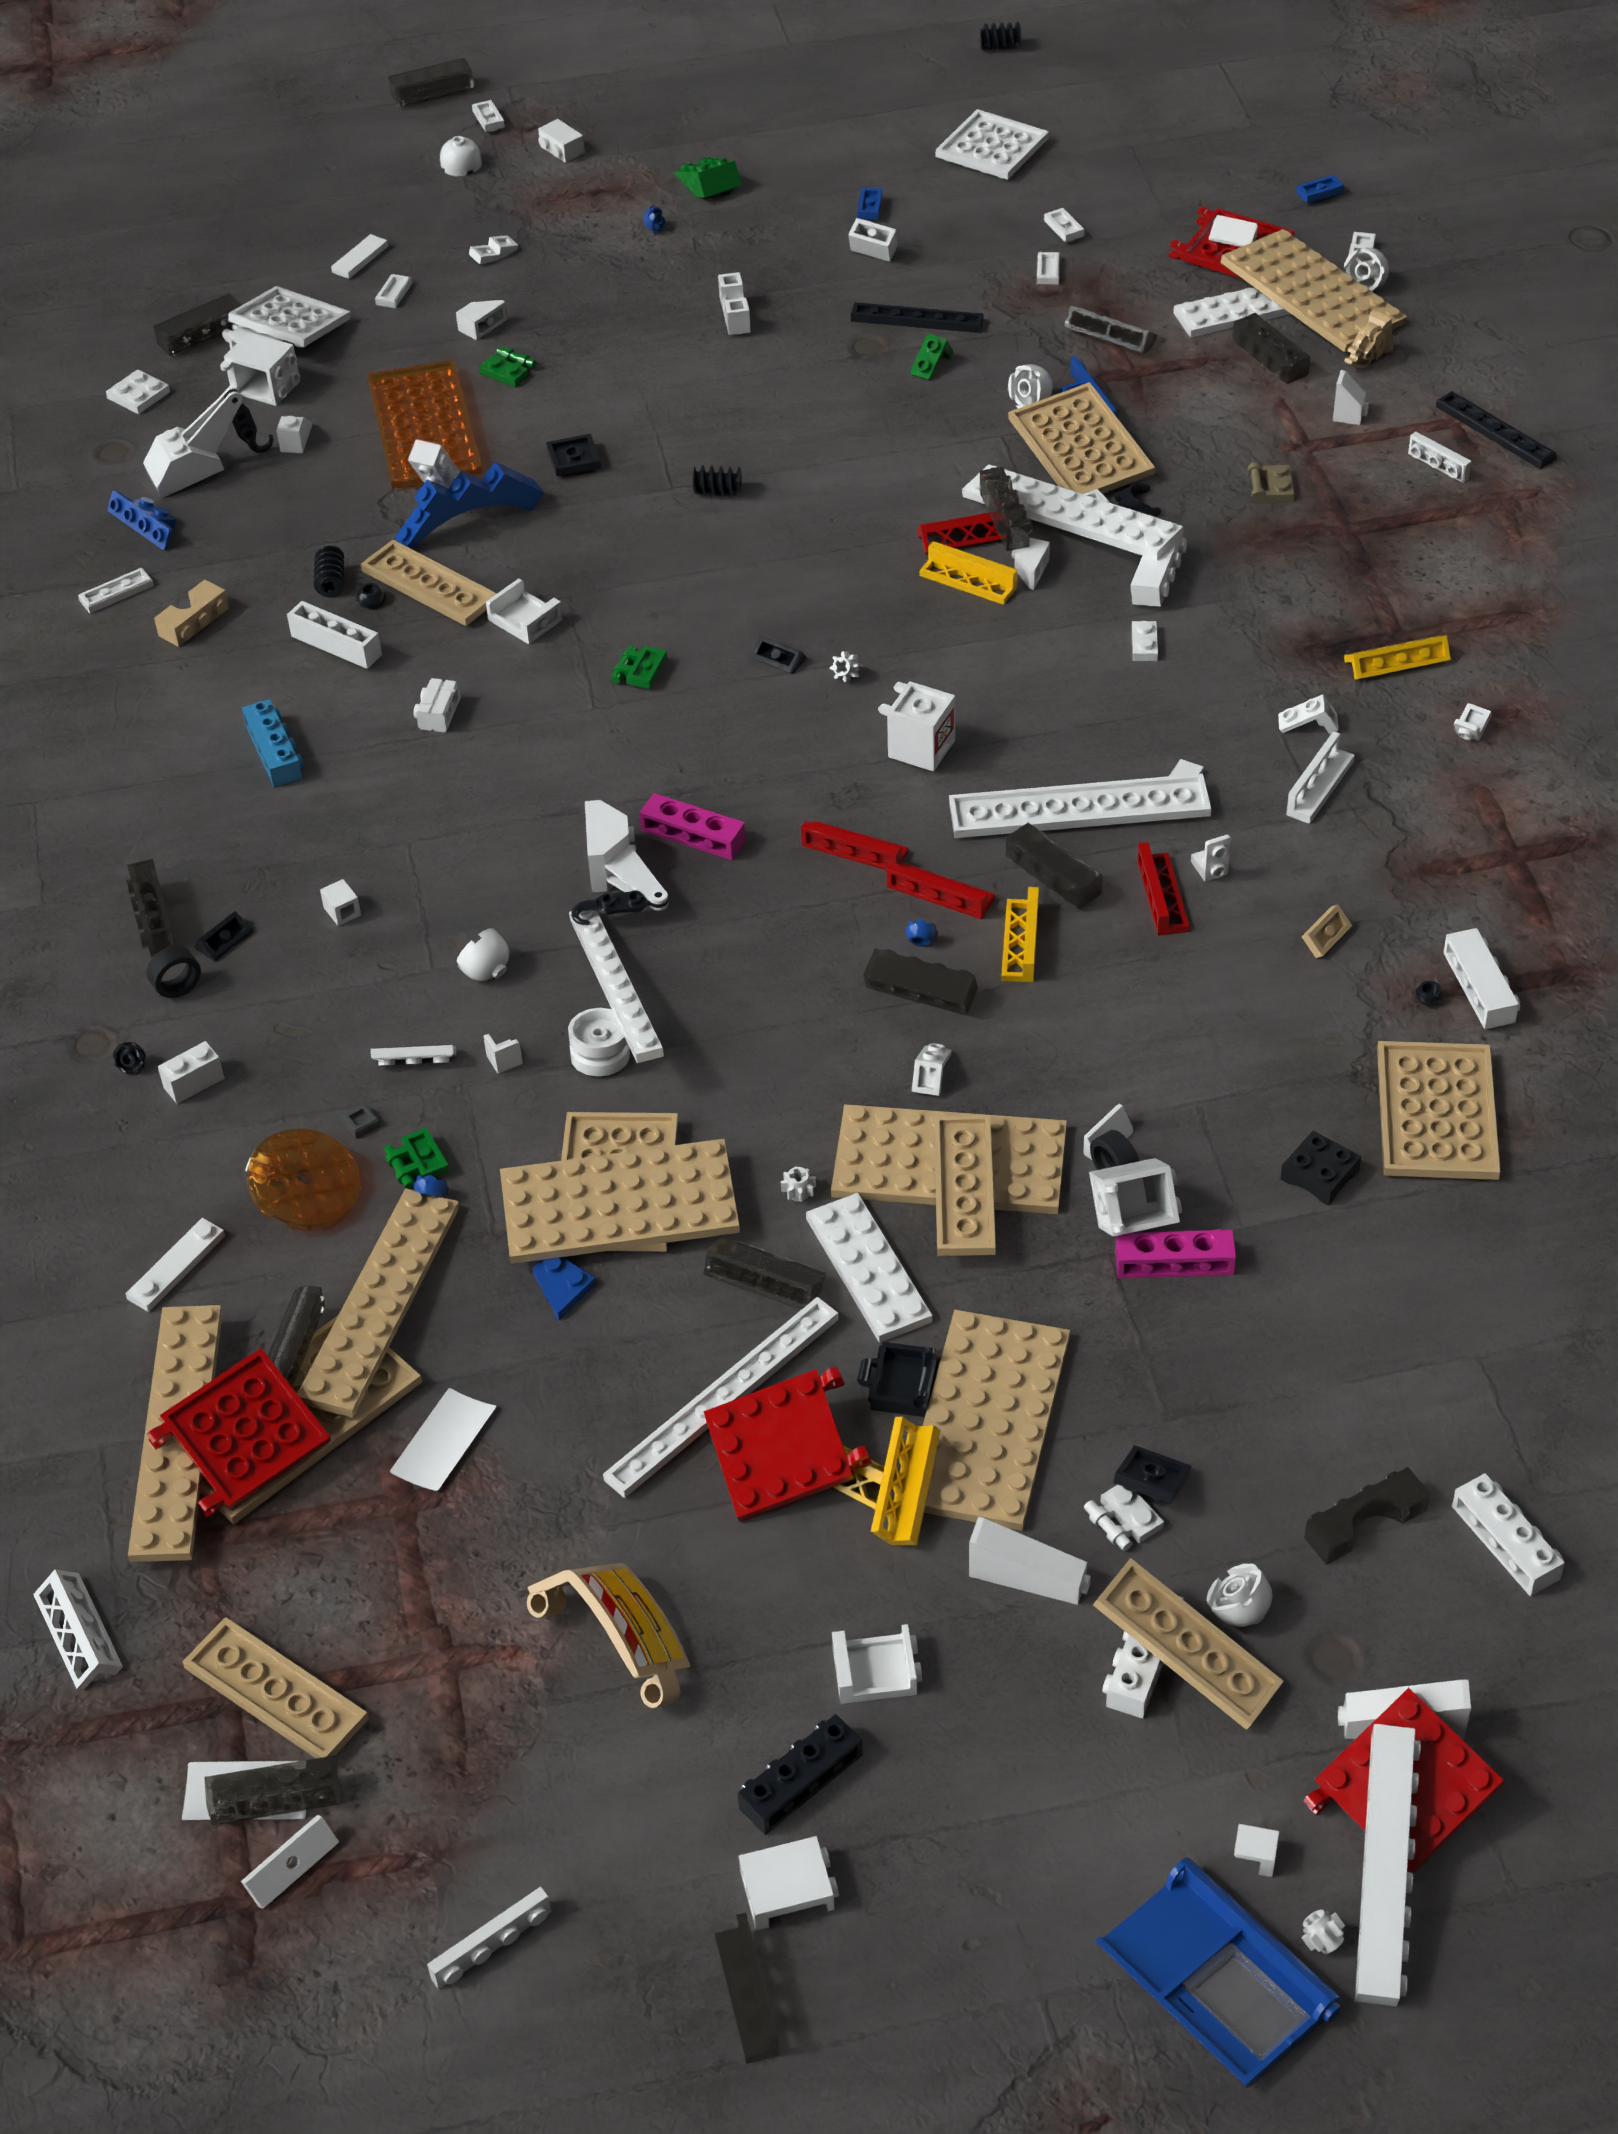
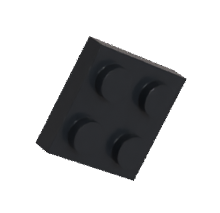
(573, 455)
(1152, 1474)

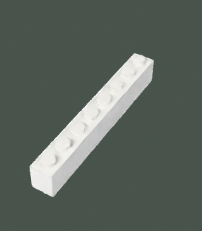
(1385, 1866)

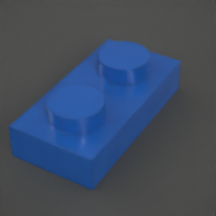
(1320, 189)
(869, 203)

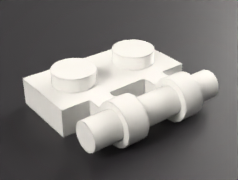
(1132, 1513)

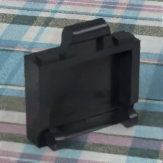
(902, 1378)

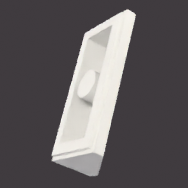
(1233, 231)
(1114, 1120)

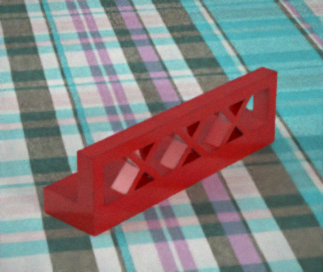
(959, 524)
(851, 845)
(939, 889)
(1156, 894)

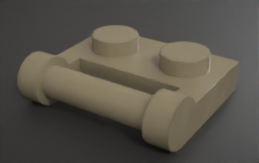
(1278, 482)

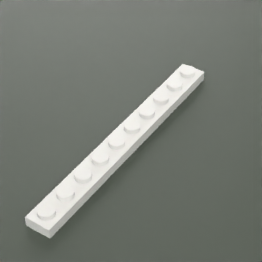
(618, 988)
(735, 1383)

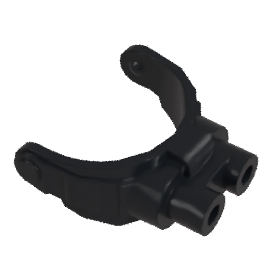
(1127, 499)

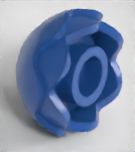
(654, 220)
(921, 933)
(431, 1186)

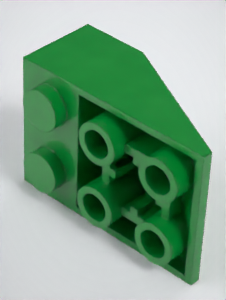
(709, 176)

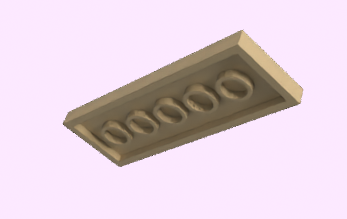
(428, 582)
(964, 1185)
(1188, 1643)
(275, 1690)

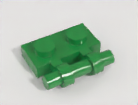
(504, 370)
(645, 667)
(424, 1155)

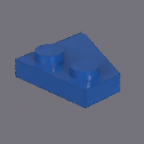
(562, 1283)

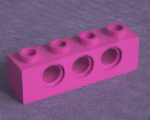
(692, 826)
(1175, 1254)

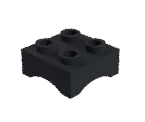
(1320, 1167)

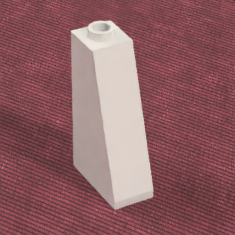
(1025, 1563)
(1446, 1699)

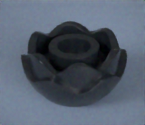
(371, 595)
(124, 1063)

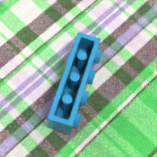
(272, 742)

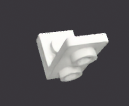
(1315, 708)
(1214, 860)
(929, 1069)

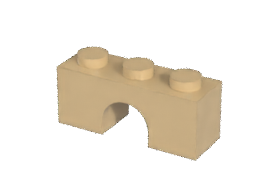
(181, 624)

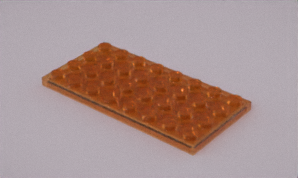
(426, 406)

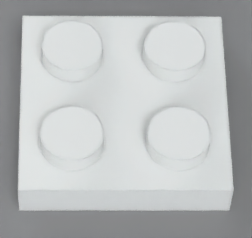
(138, 391)

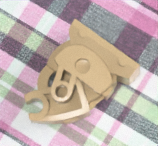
(1371, 341)

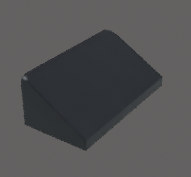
(778, 655)
(223, 936)

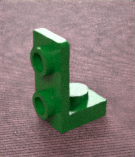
(929, 356)

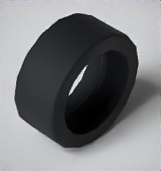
(165, 960)
(1112, 1150)

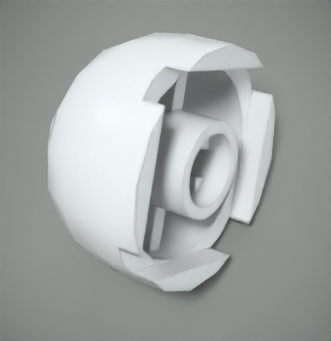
(460, 156)
(1368, 267)
(1029, 385)
(484, 958)
(1241, 1597)

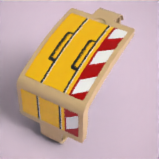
(630, 1619)

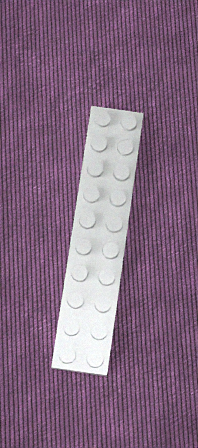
(1088, 516)
(1080, 805)

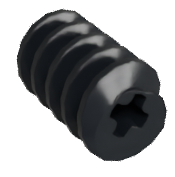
(1000, 35)
(717, 481)
(329, 571)

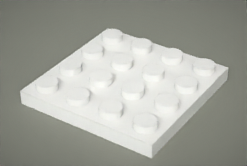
(992, 144)
(289, 316)

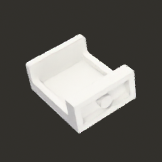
(522, 612)
(876, 1666)
(787, 1879)

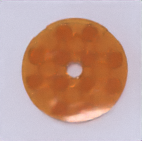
(301, 1205)

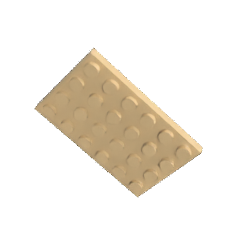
(1081, 441)
(1437, 1110)
(610, 1133)

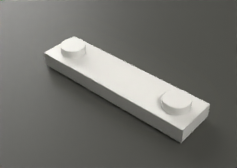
(175, 1264)

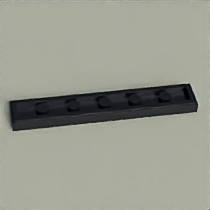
(917, 317)
(1496, 430)

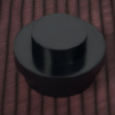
(1429, 993)

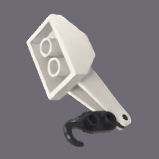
(189, 455)
(616, 864)

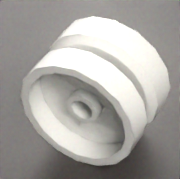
(597, 1043)

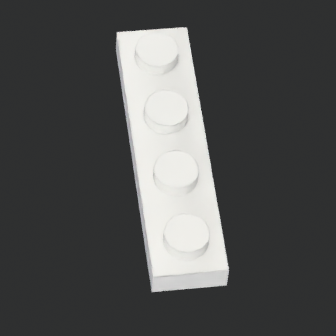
(484, 1941)

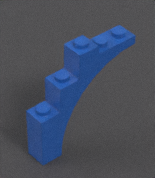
(467, 492)

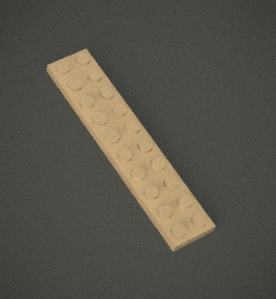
(377, 1303)
(167, 1477)

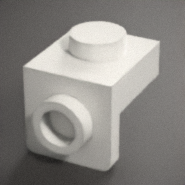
(1472, 722)

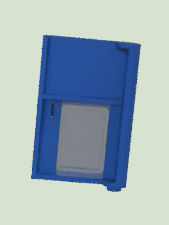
(1240, 1983)

